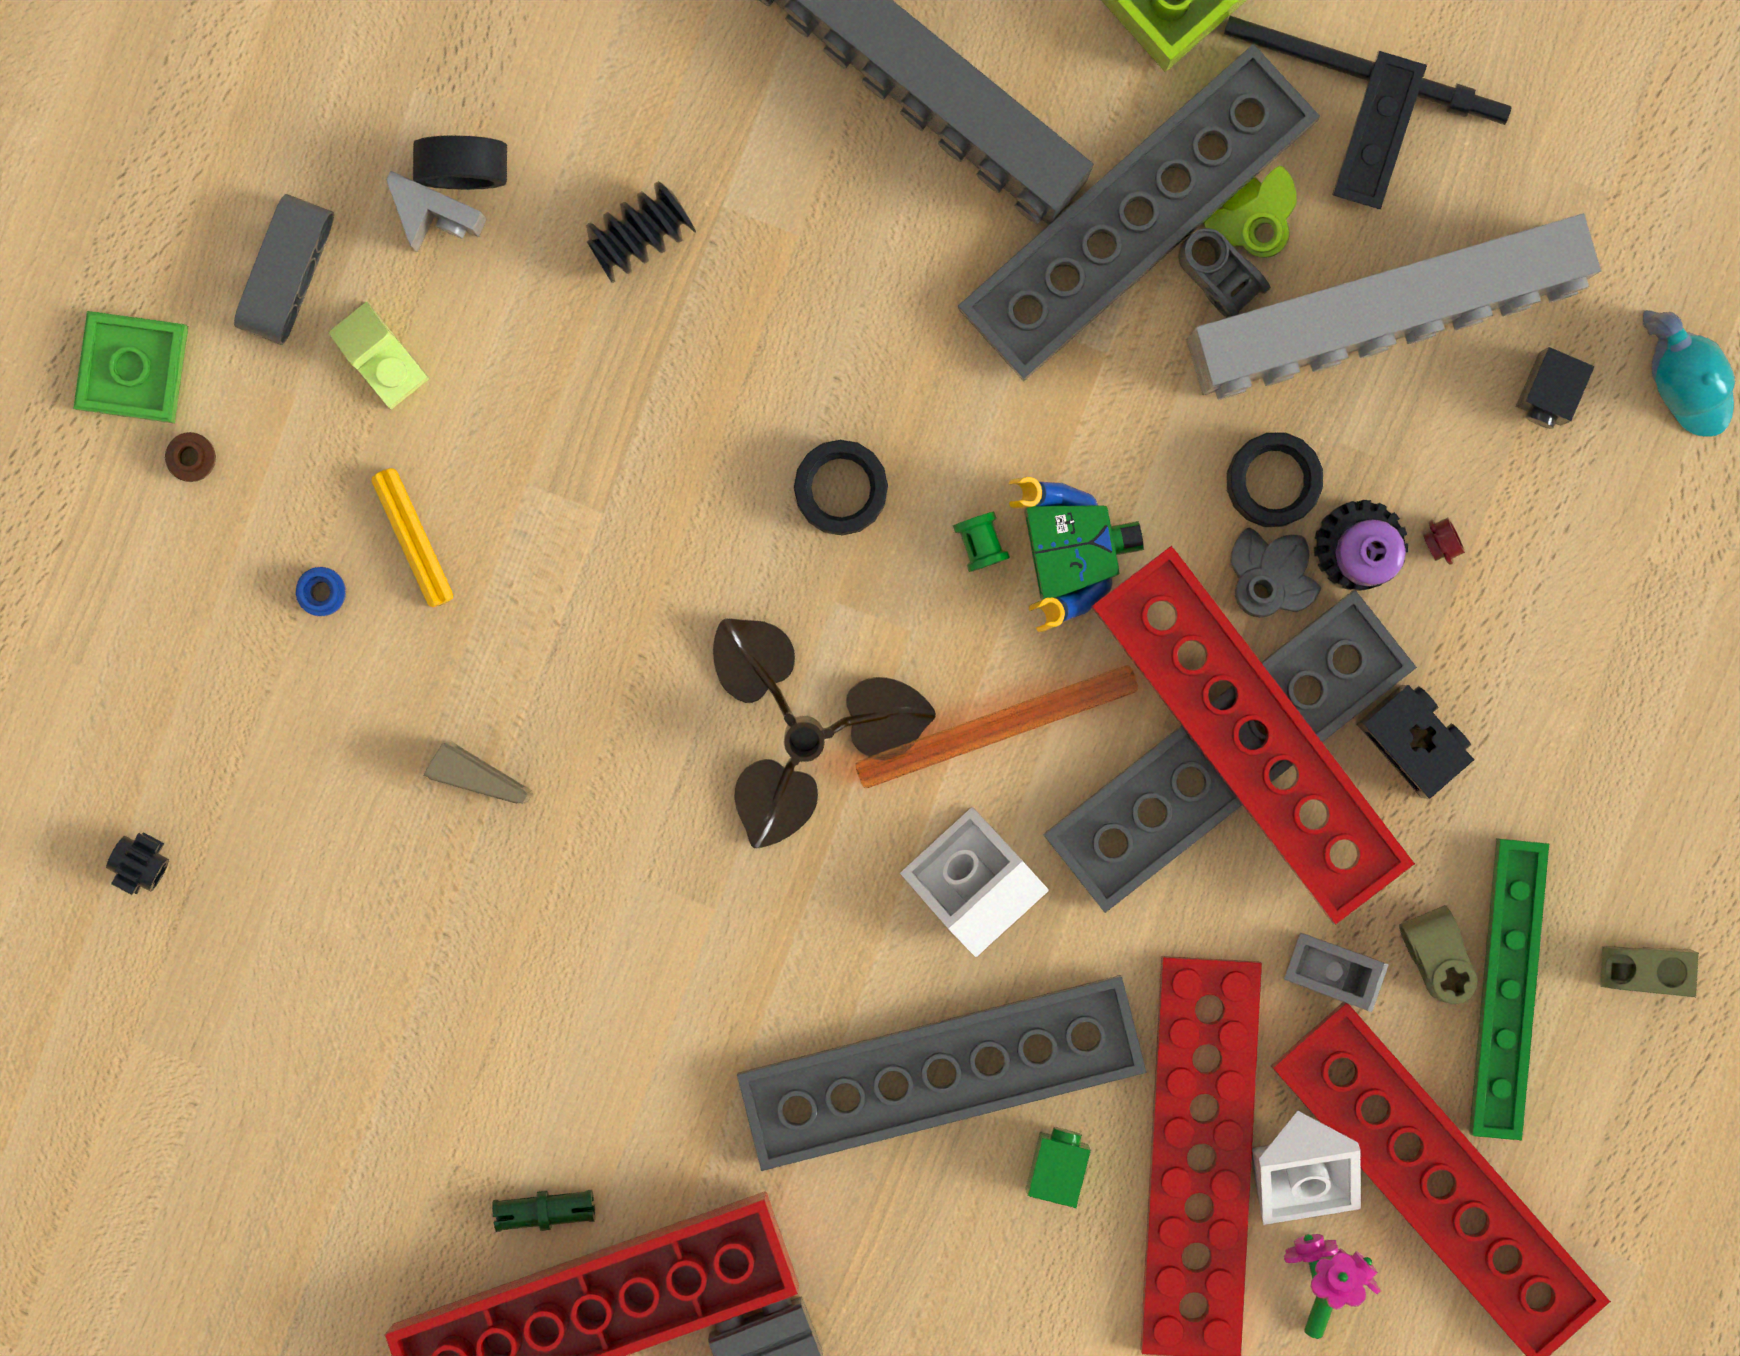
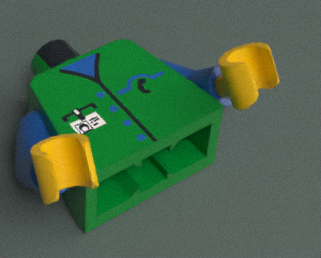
(1071, 547)

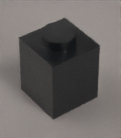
(1554, 388)

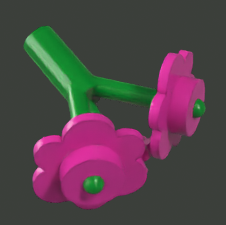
(1332, 1281)

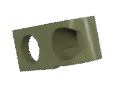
(1650, 970)

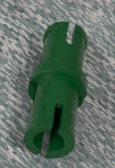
(543, 1210)

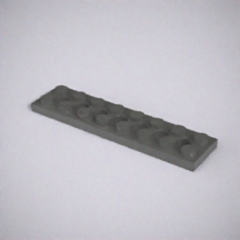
(1135, 178)
(1156, 772)
(928, 1105)

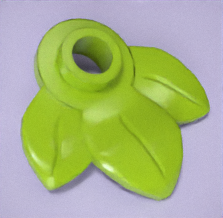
(1254, 206)

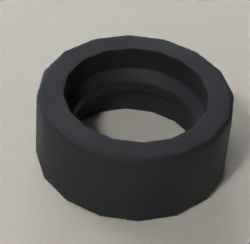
(460, 162)
(844, 450)
(1308, 463)

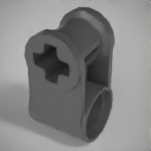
(1224, 274)

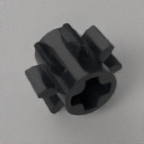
(137, 863)

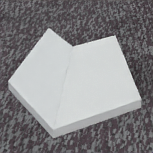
(1307, 1172)

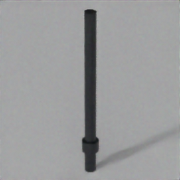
(1458, 99)

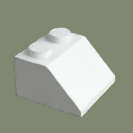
(974, 882)

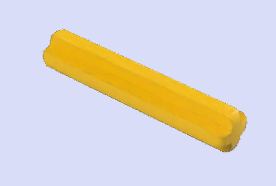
(412, 537)

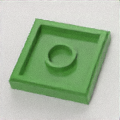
(130, 367)

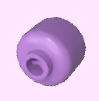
(1361, 568)

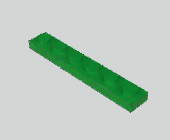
(1509, 989)

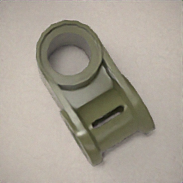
(1438, 946)

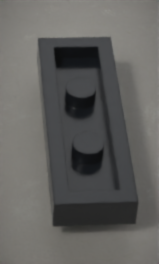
(1379, 129)

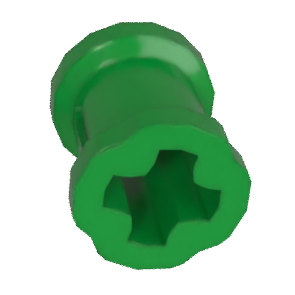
(981, 541)

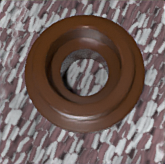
(204, 463)

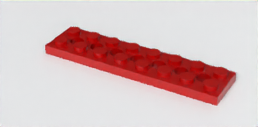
(1287, 735)
(1225, 1181)
(1475, 1184)

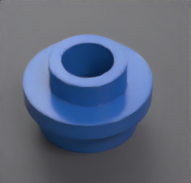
(306, 585)

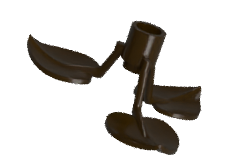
(776, 799)

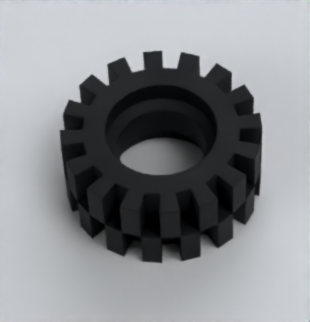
(1335, 525)

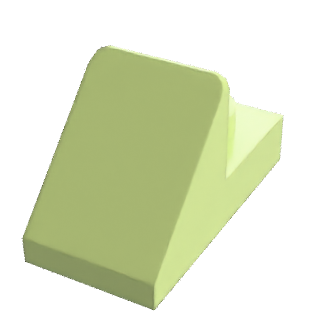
(378, 355)

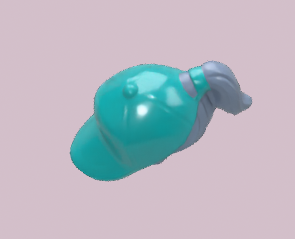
(1691, 375)

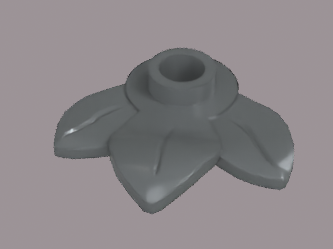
(1275, 567)

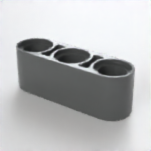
(283, 269)

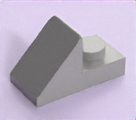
(420, 204)
(1336, 972)

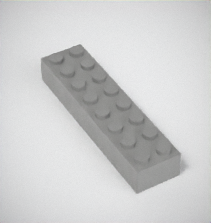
(1394, 304)

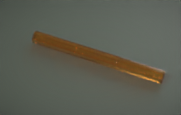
(996, 726)

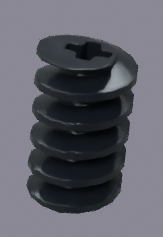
(638, 230)

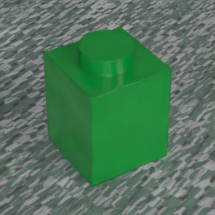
(1058, 1167)

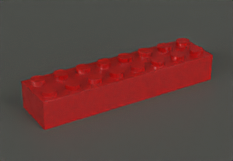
(620, 1294)

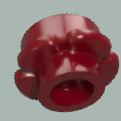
(1443, 540)

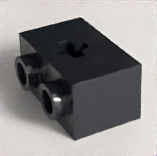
(1422, 768)

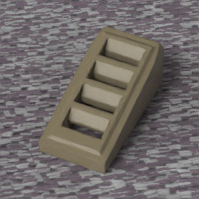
(464, 770)

